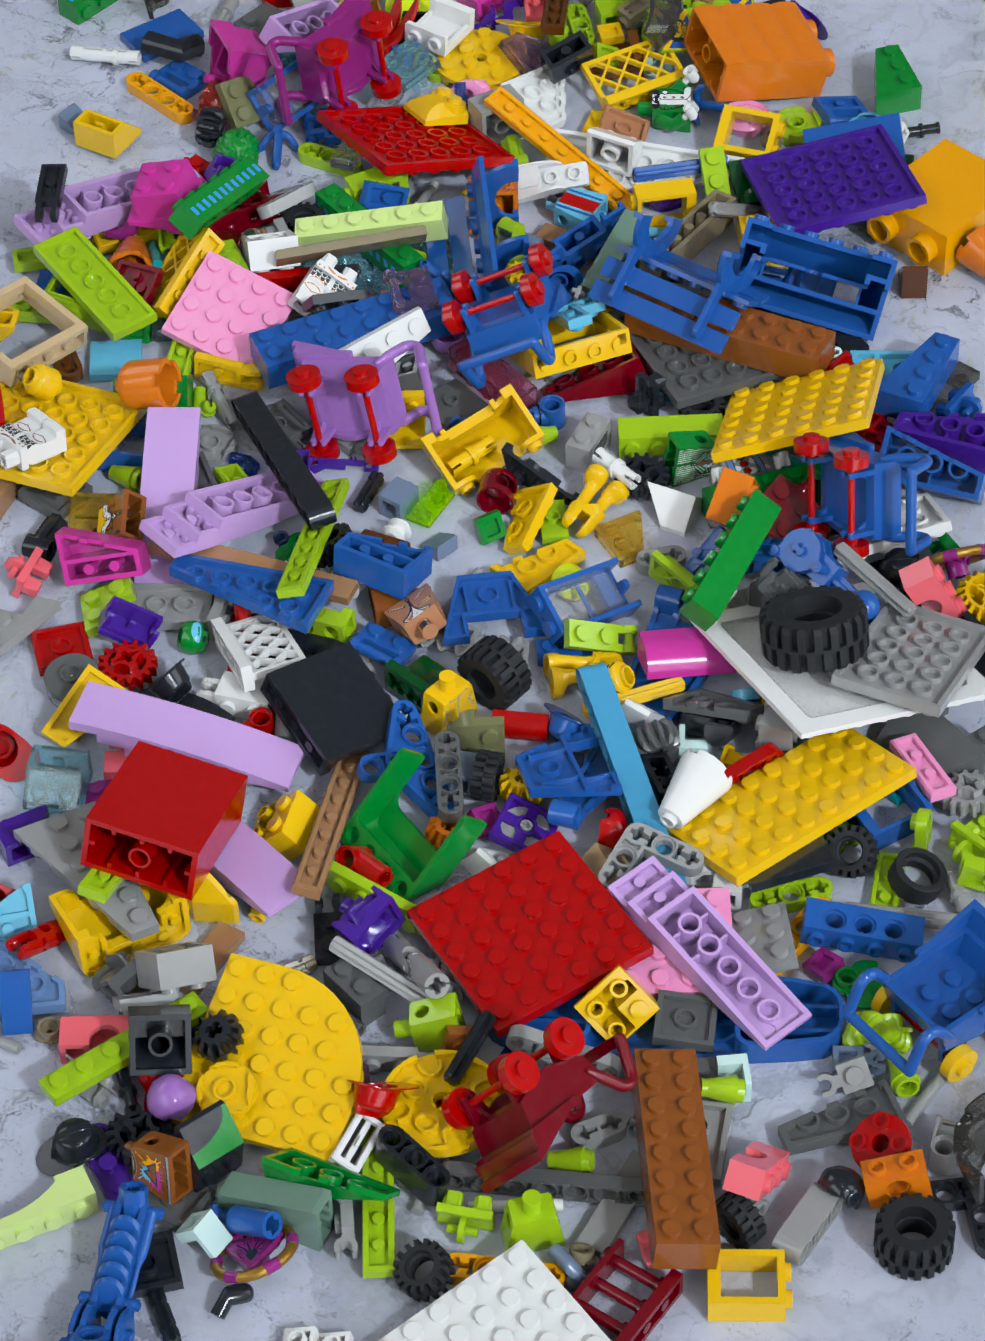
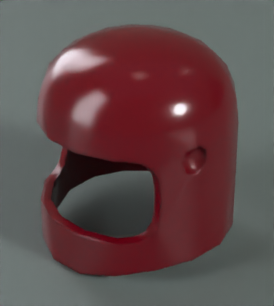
(497, 490)

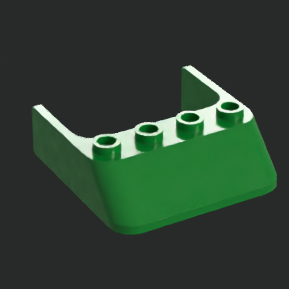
(398, 842)

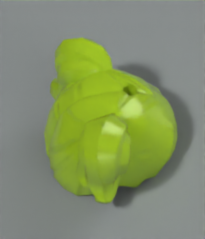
(887, 1025)

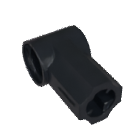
(44, 537)

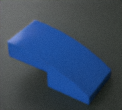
(16, 1002)

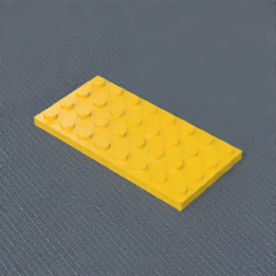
(793, 802)

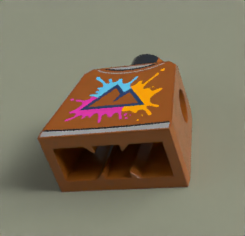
(161, 1164)

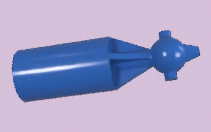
(250, 1221)

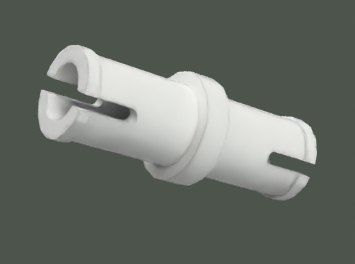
(616, 468)

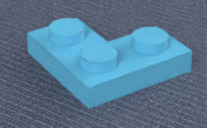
(578, 313)

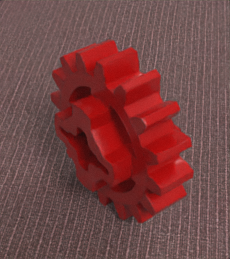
(129, 664)

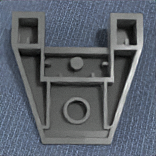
(942, 739)

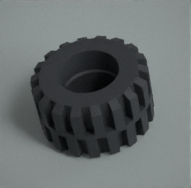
(496, 672)
(909, 1256)

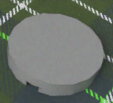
(217, 443)

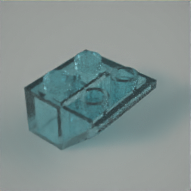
(56, 778)

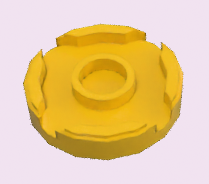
(231, 1084)

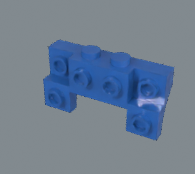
(585, 239)

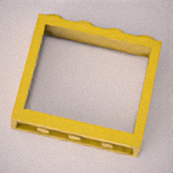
(610, 343)

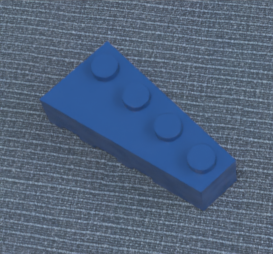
(944, 477)

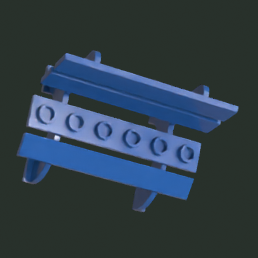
(482, 220)
(655, 254)

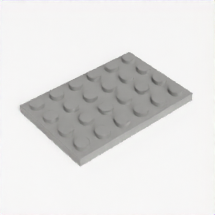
(915, 660)

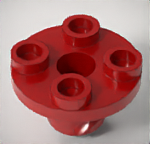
(880, 1136)

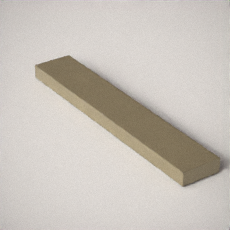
(351, 245)

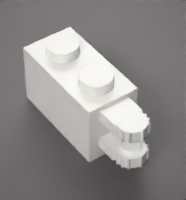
(231, 696)

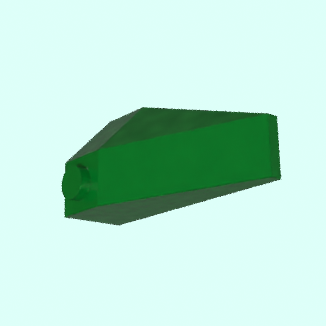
(310, 1170)

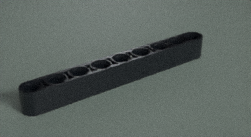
(284, 461)

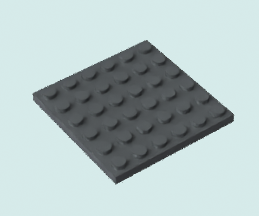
(694, 375)

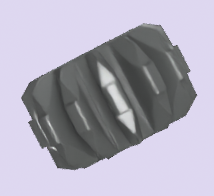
(657, 737)

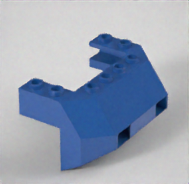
(813, 276)

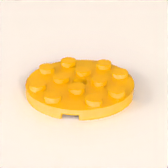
(463, 64)
(416, 1108)

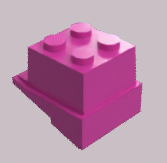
(236, 53)
(158, 189)

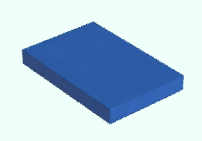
(173, 24)

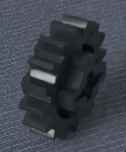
(650, 470)
(133, 1127)

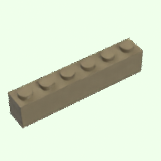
(696, 231)

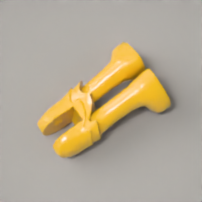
(593, 514)
(562, 668)

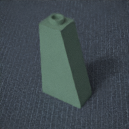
(620, 234)
(301, 1206)

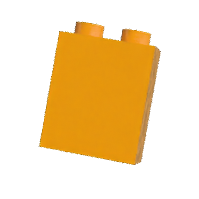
(953, 210)

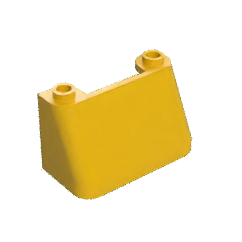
(503, 420)
(94, 937)

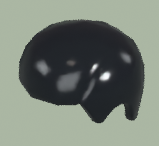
(843, 1183)

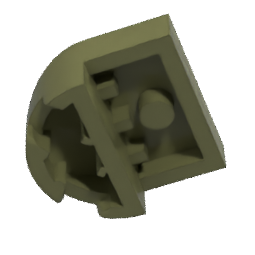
(236, 103)
(479, 732)

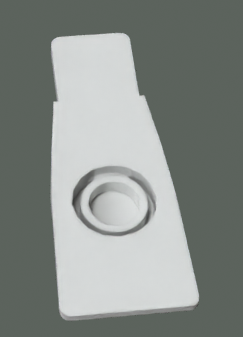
(549, 178)

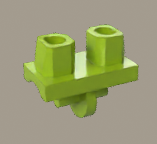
(965, 840)
(465, 1220)

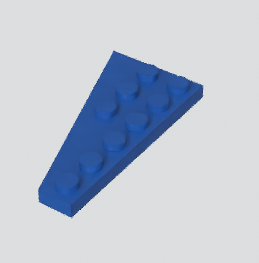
(254, 589)

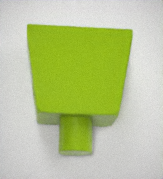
(429, 1021)
(531, 1220)

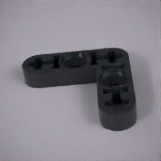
(965, 1203)

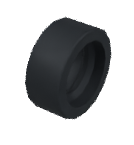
(927, 863)

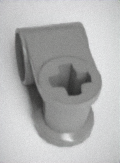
(941, 1153)

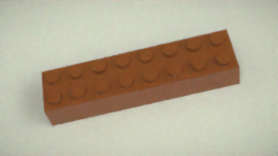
(757, 341)
(675, 1160)

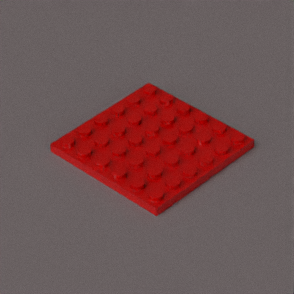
(402, 144)
(529, 932)

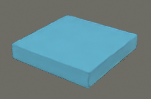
(110, 356)

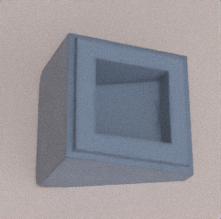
(67, 117)
(442, 544)

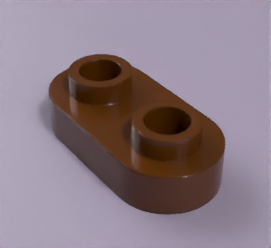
(70, 368)

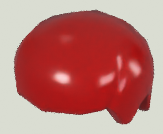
(612, 827)

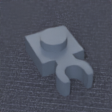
(842, 1053)

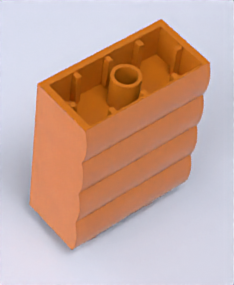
(757, 51)

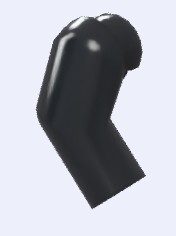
(230, 1296)

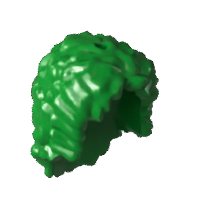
(237, 144)

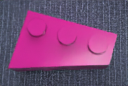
(99, 556)

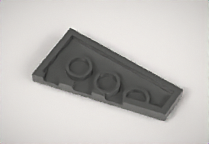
(838, 1120)

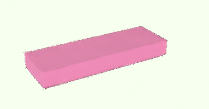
(930, 775)

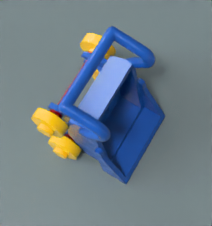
(936, 994)

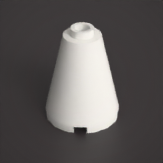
(693, 788)

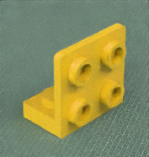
(410, 435)

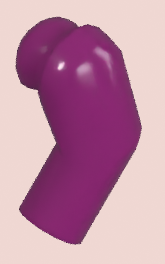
(122, 232)

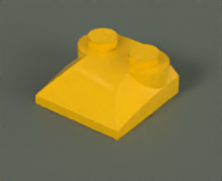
(438, 108)

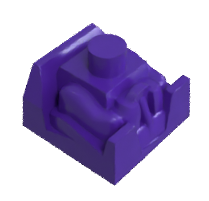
(369, 920)

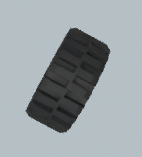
(814, 629)

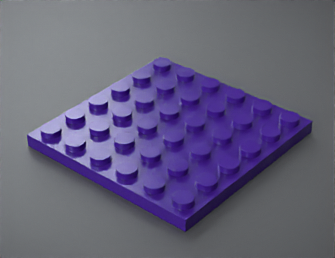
(834, 181)

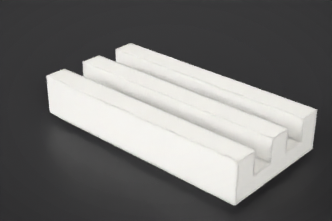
(345, 1162)

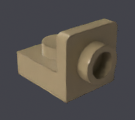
(632, 12)

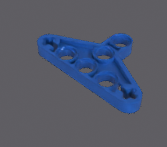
(396, 739)

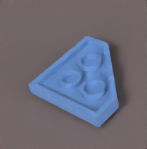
(47, 990)

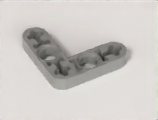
(291, 197)
(639, 849)

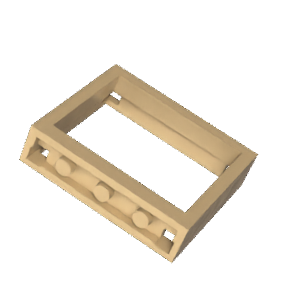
(53, 349)

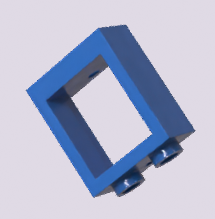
(900, 828)

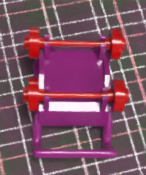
(338, 59)

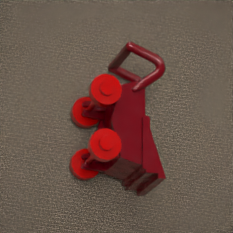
(533, 1102)

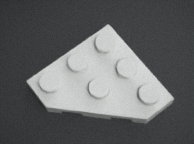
(542, 96)

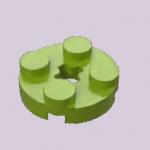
(803, 119)

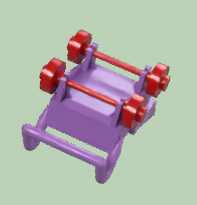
(357, 398)

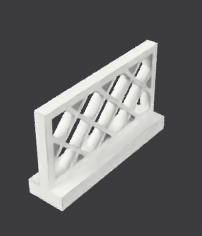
(239, 654)

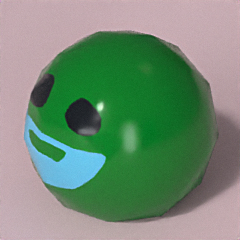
(193, 637)

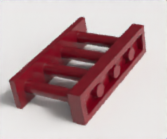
(245, 215)
(647, 1312)

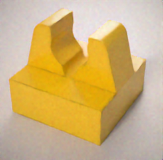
(610, 33)

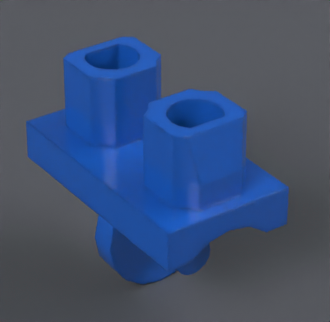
(960, 401)

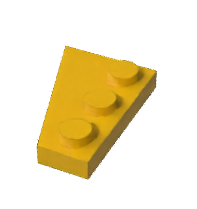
(540, 567)
(57, 727)

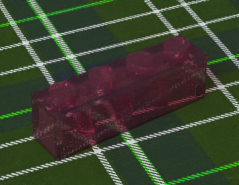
(497, 374)

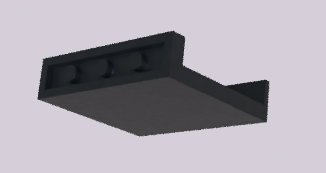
(330, 705)

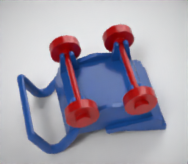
(508, 317)
(861, 492)

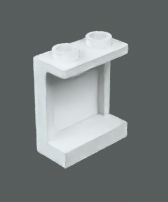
(442, 26)

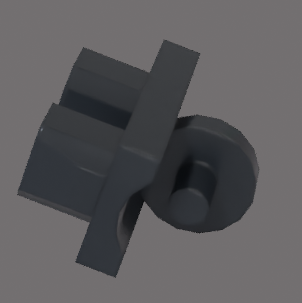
(647, 396)

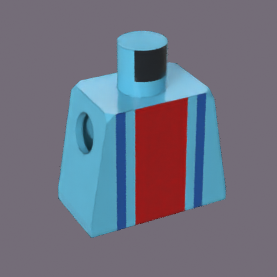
(576, 206)

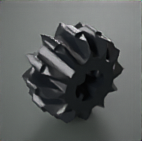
(210, 126)
(218, 1035)

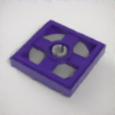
(520, 824)

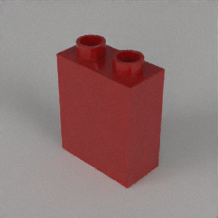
(164, 820)

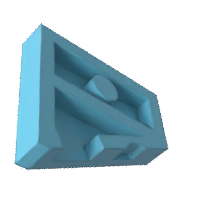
(17, 912)

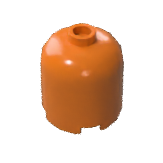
(149, 383)

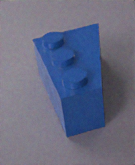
(382, 565)

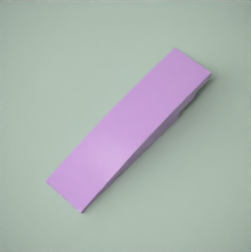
(88, 205)
(168, 471)
(220, 514)
(127, 717)
(255, 872)
(709, 952)

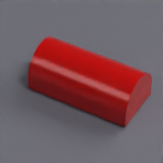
(524, 725)

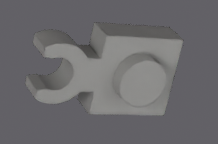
(851, 1075)

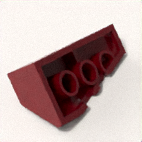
(599, 379)

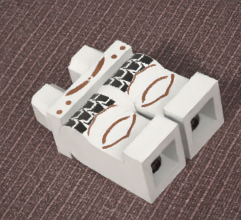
(322, 279)
(31, 440)

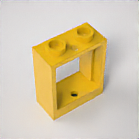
(726, 126)
(664, 190)
(748, 1307)

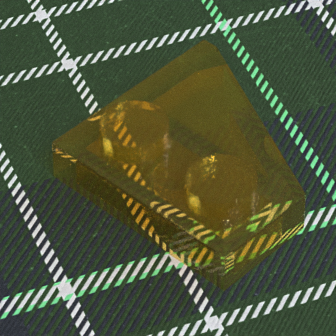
(86, 508)
(622, 537)

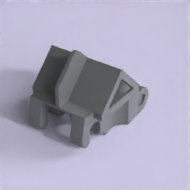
(772, 583)
(117, 976)

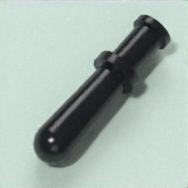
(922, 130)
(127, 1089)

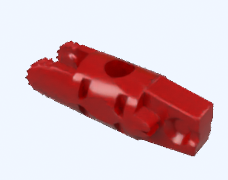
(36, 940)

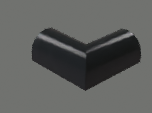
(172, 48)
(715, 730)

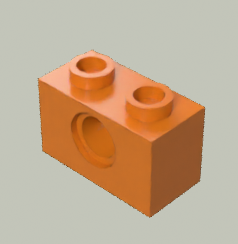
(895, 1175)

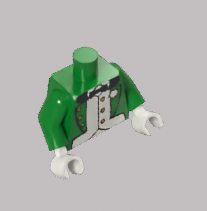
(672, 105)

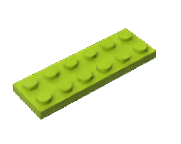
(95, 283)

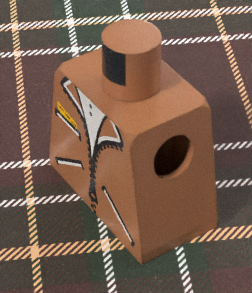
(417, 615)

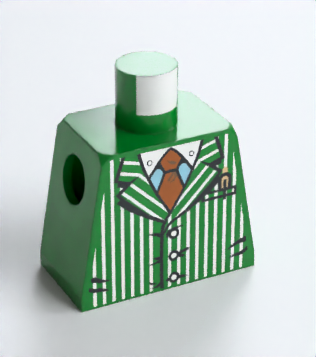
(688, 456)

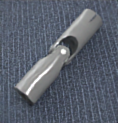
(413, 961)

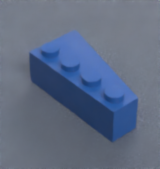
(919, 378)

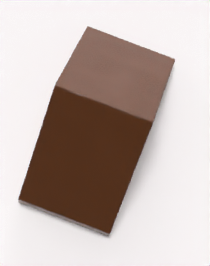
(913, 281)

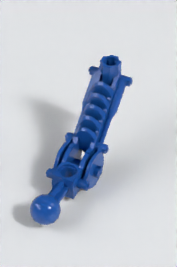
(798, 551)
(120, 1257)

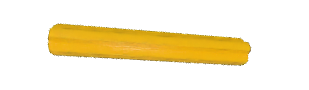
(649, 692)

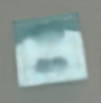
(412, 64)

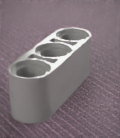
(807, 1224)

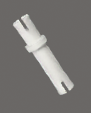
(110, 55)

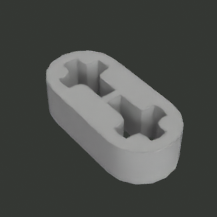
(644, 557)
(598, 1131)

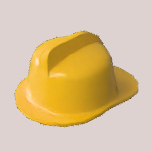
(528, 28)

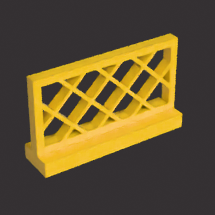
(629, 96)
(186, 263)

